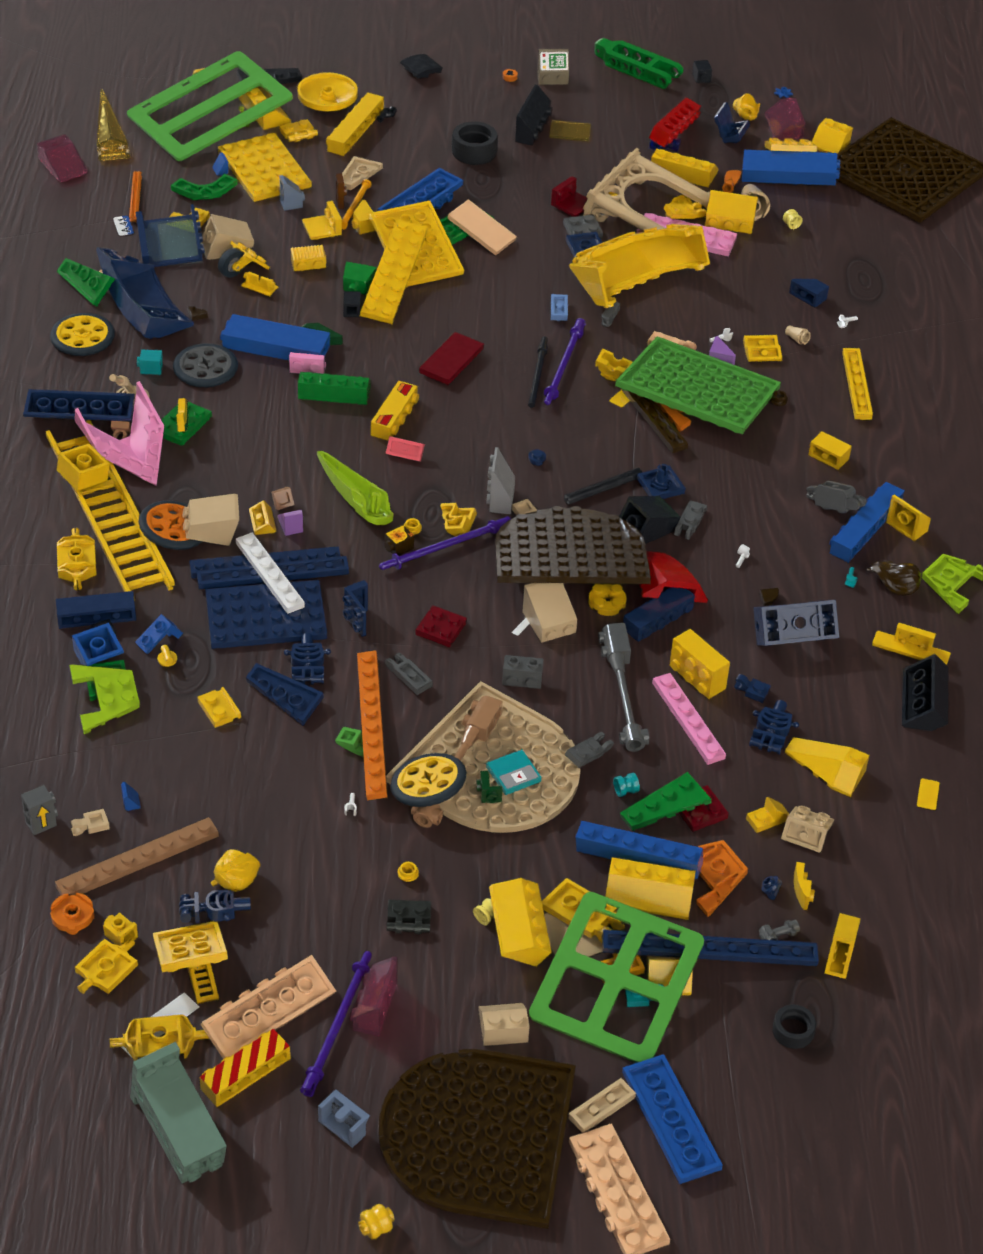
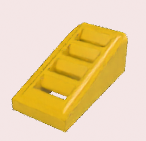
(195, 983)

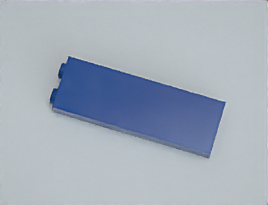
(790, 167)
(272, 338)

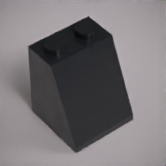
(650, 516)

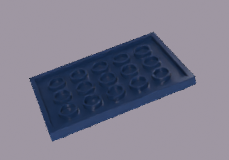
(256, 617)

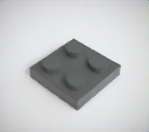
(582, 224)

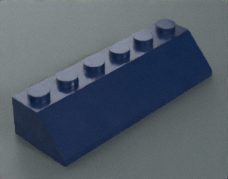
(90, 404)

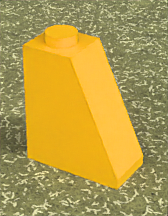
(842, 946)

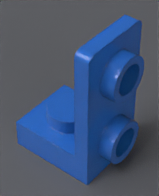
(157, 632)

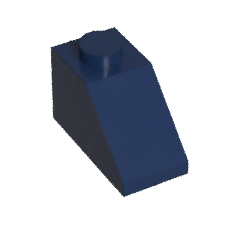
(809, 290)

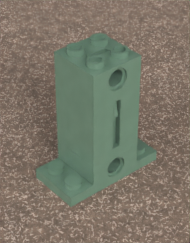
(177, 1114)

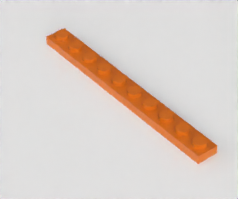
(372, 726)

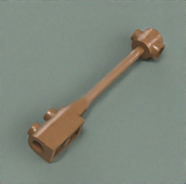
(477, 726)

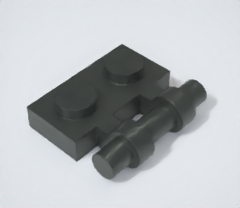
(408, 916)

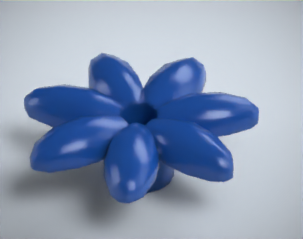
(783, 92)

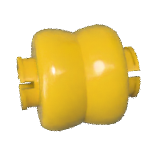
(376, 1221)

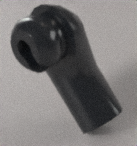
(386, 113)

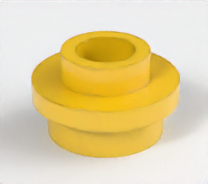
(413, 526)
(408, 872)

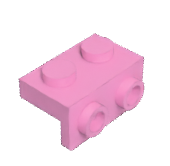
(307, 363)

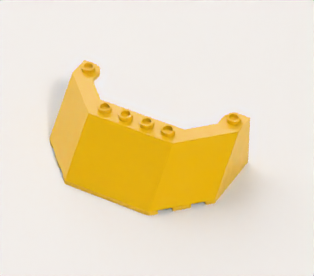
(638, 257)

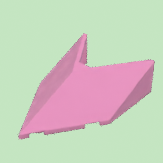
(141, 449)

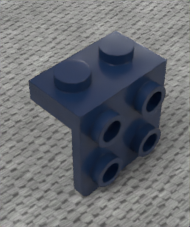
(729, 129)
(356, 606)

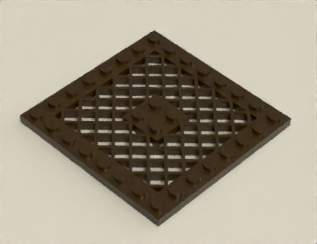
(907, 169)

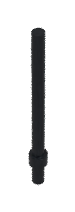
(542, 351)

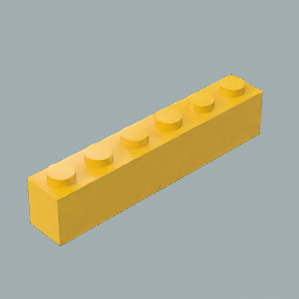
(355, 124)

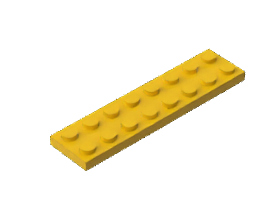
(393, 271)

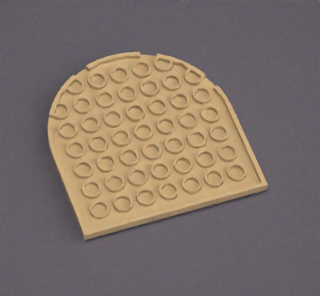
(516, 730)

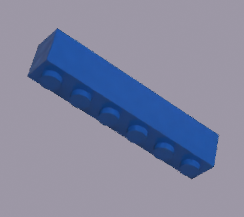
(864, 524)
(632, 846)

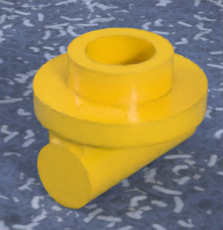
(167, 657)

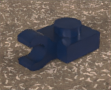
(755, 689)

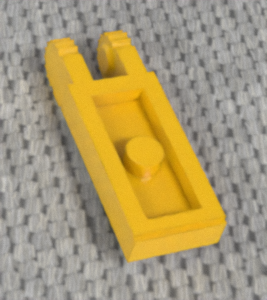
(685, 211)

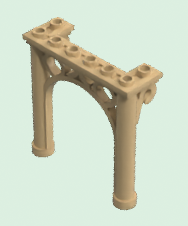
(629, 171)

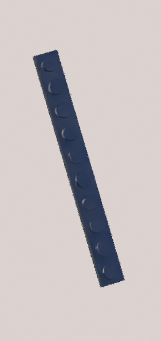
(721, 949)

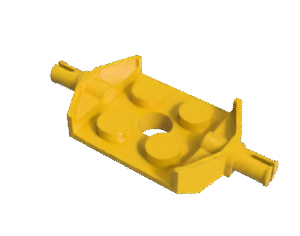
(76, 567)
(141, 1040)

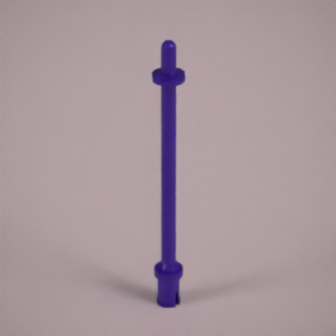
(576, 332)
(492, 527)
(315, 1073)

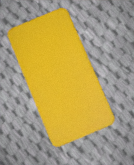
(619, 399)
(928, 794)

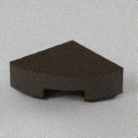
(196, 314)
(768, 596)

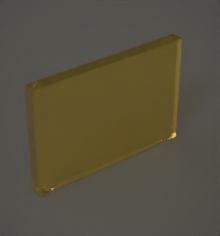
(570, 130)

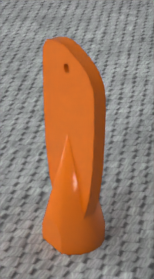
(730, 180)

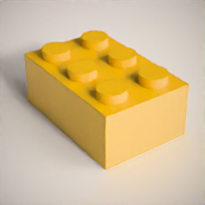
(699, 663)

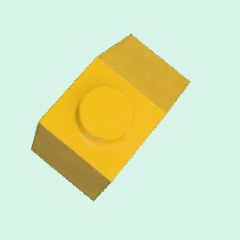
(361, 219)

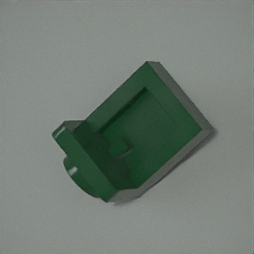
(488, 793)

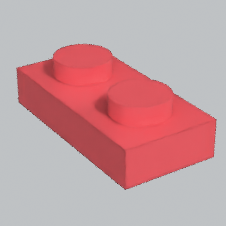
(405, 449)

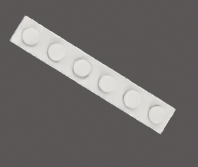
(270, 573)

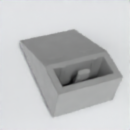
(501, 484)

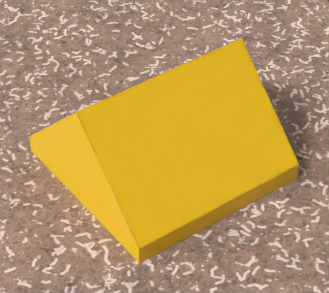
(661, 970)

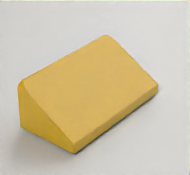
(262, 518)

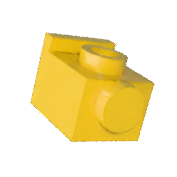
(119, 929)

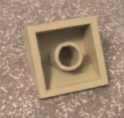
(504, 1024)

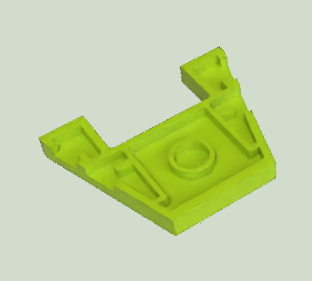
(947, 576)
(114, 691)

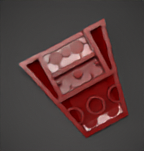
(669, 572)

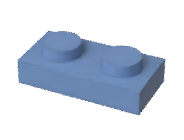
(559, 307)

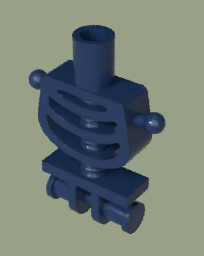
(307, 660)
(772, 727)
(219, 906)

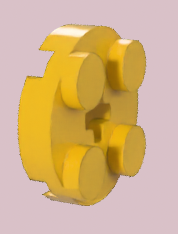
(598, 597)

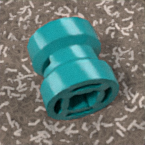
(626, 784)

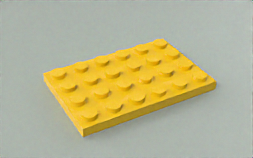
(260, 162)
(437, 256)

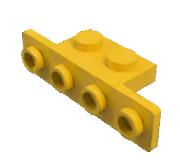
(910, 642)

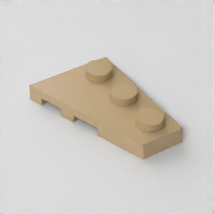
(359, 170)

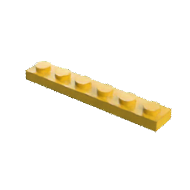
(857, 383)

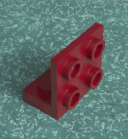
(567, 199)

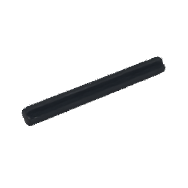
(602, 486)

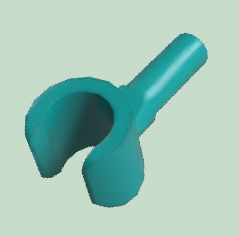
(851, 580)

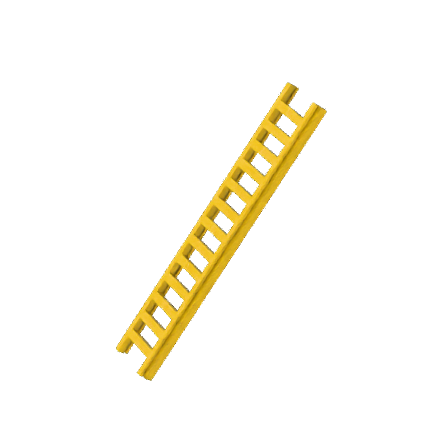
(133, 515)

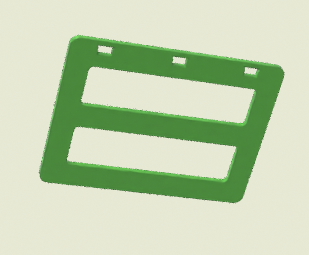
(162, 133)

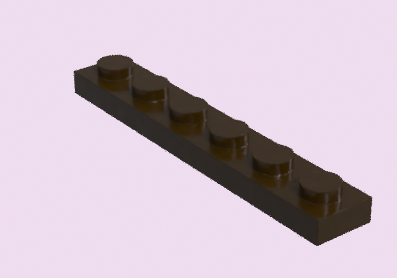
(658, 422)

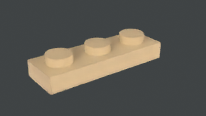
(602, 1105)

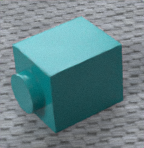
(150, 362)

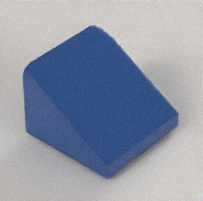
(221, 165)
(130, 797)

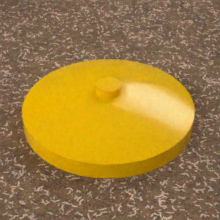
(327, 91)

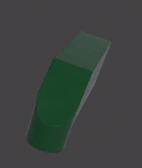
(335, 338)

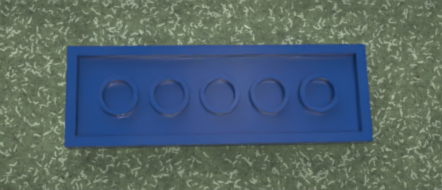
(672, 1119)

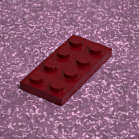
(451, 358)

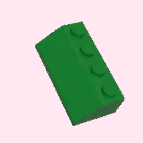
(333, 388)

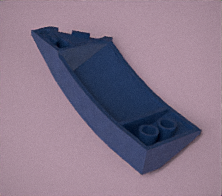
(141, 295)

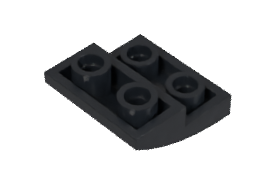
(421, 65)

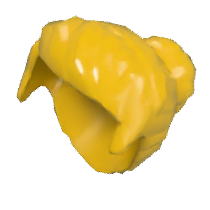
(746, 107)

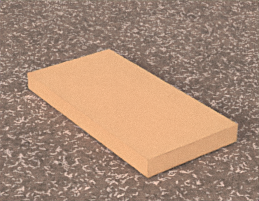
(481, 227)

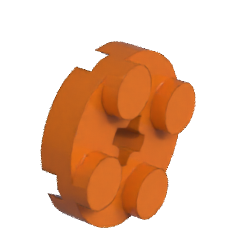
(72, 923)

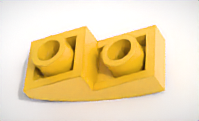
(803, 886)

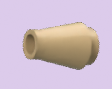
(798, 334)

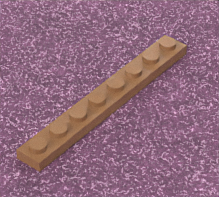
(137, 858)

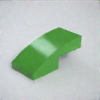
(351, 740)

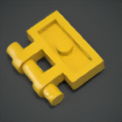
(298, 131)

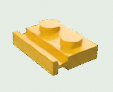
(219, 707)

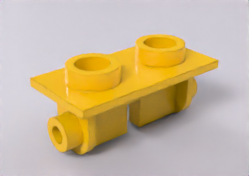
(264, 285)

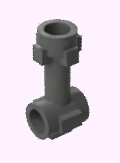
(790, 928)

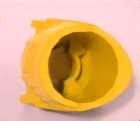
(235, 870)

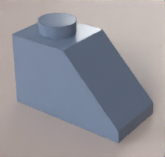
(290, 194)

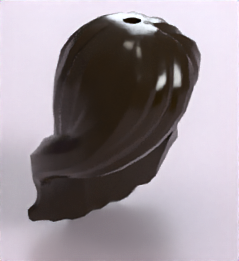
(899, 577)

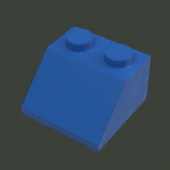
(96, 645)

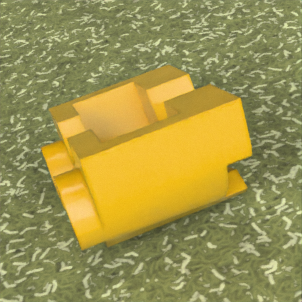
(610, 366)

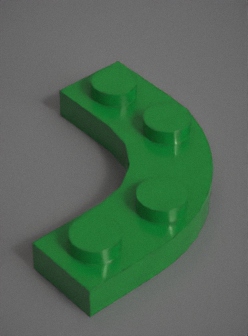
(208, 191)

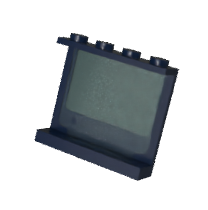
(170, 239)

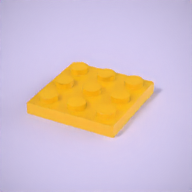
(803, 145)
(190, 946)

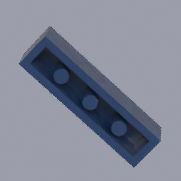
(95, 608)
(658, 612)

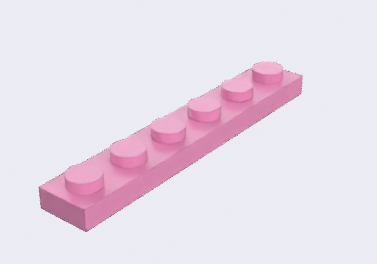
(689, 718)

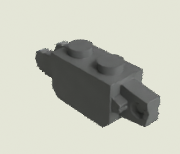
(836, 496)

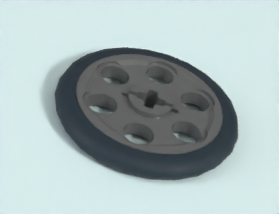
(198, 368)

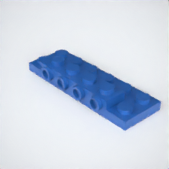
(435, 187)

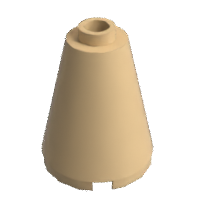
(763, 201)

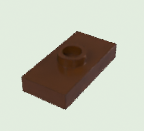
(341, 191)

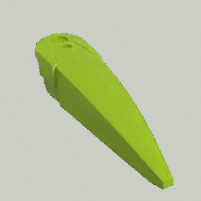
(360, 493)

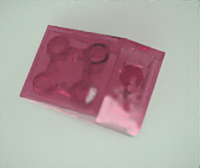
(61, 158)

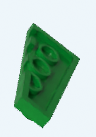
(87, 281)
(672, 798)

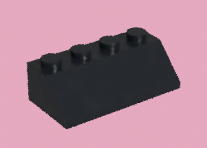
(532, 116)
(925, 694)

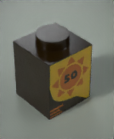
(399, 540)

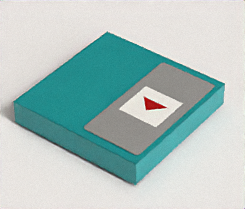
(513, 772)

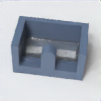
(343, 1118)

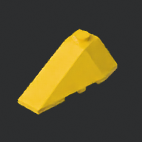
(836, 764)

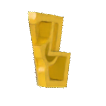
(457, 519)

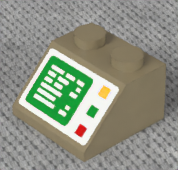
(553, 66)

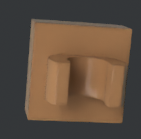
(120, 427)
(282, 498)

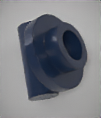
(771, 886)

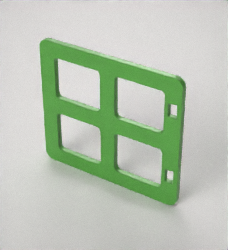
(616, 978)

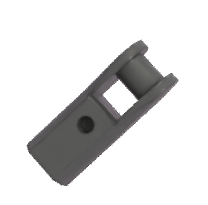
(609, 314)

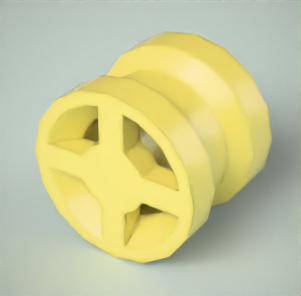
(792, 219)
(484, 912)

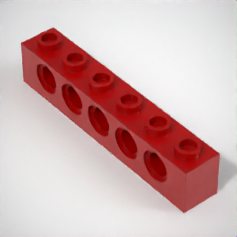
(675, 122)

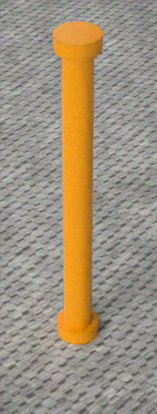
(366, 184)

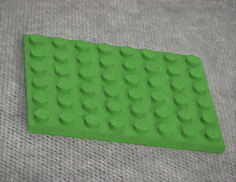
(698, 384)

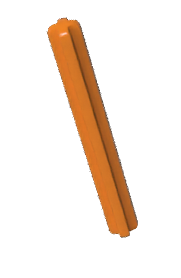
(135, 196)

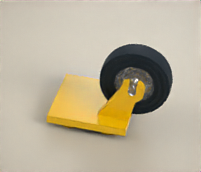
(236, 258)

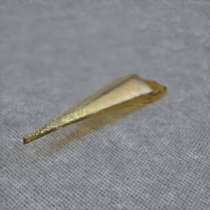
(110, 137)

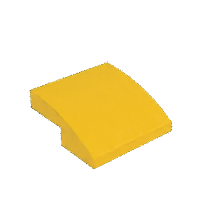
(762, 348)

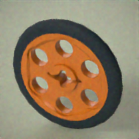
(162, 538)

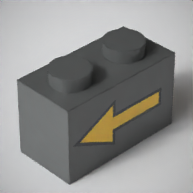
(39, 809)

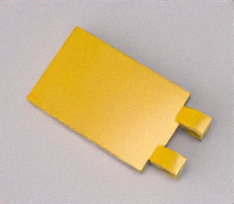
(564, 902)

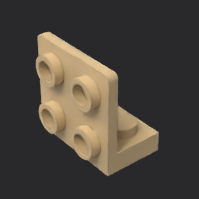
(807, 828)

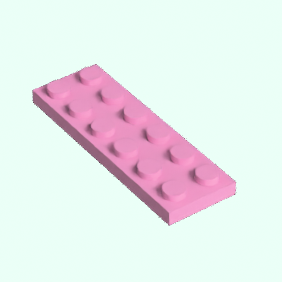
(716, 240)

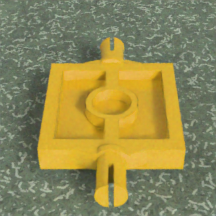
(106, 966)

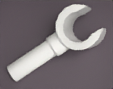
(844, 321)
(727, 336)
(744, 552)
(351, 805)

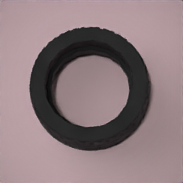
(473, 153)

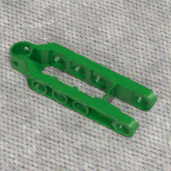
(651, 71)

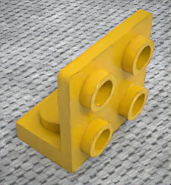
(326, 225)

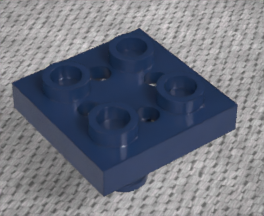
(661, 479)

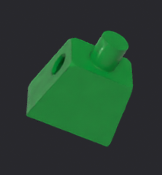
(358, 277)

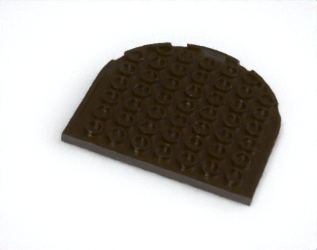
(570, 548)
(479, 1133)

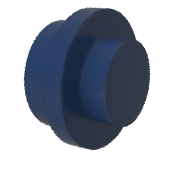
(537, 457)

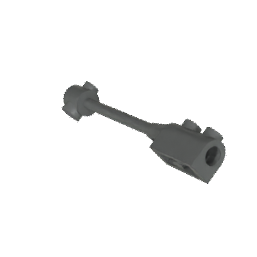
(618, 654)

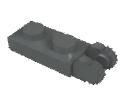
(690, 519)
(409, 673)
(588, 750)

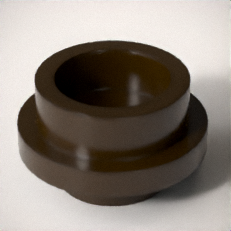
(779, 398)

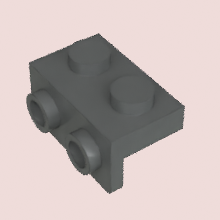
(522, 671)

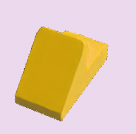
(769, 816)

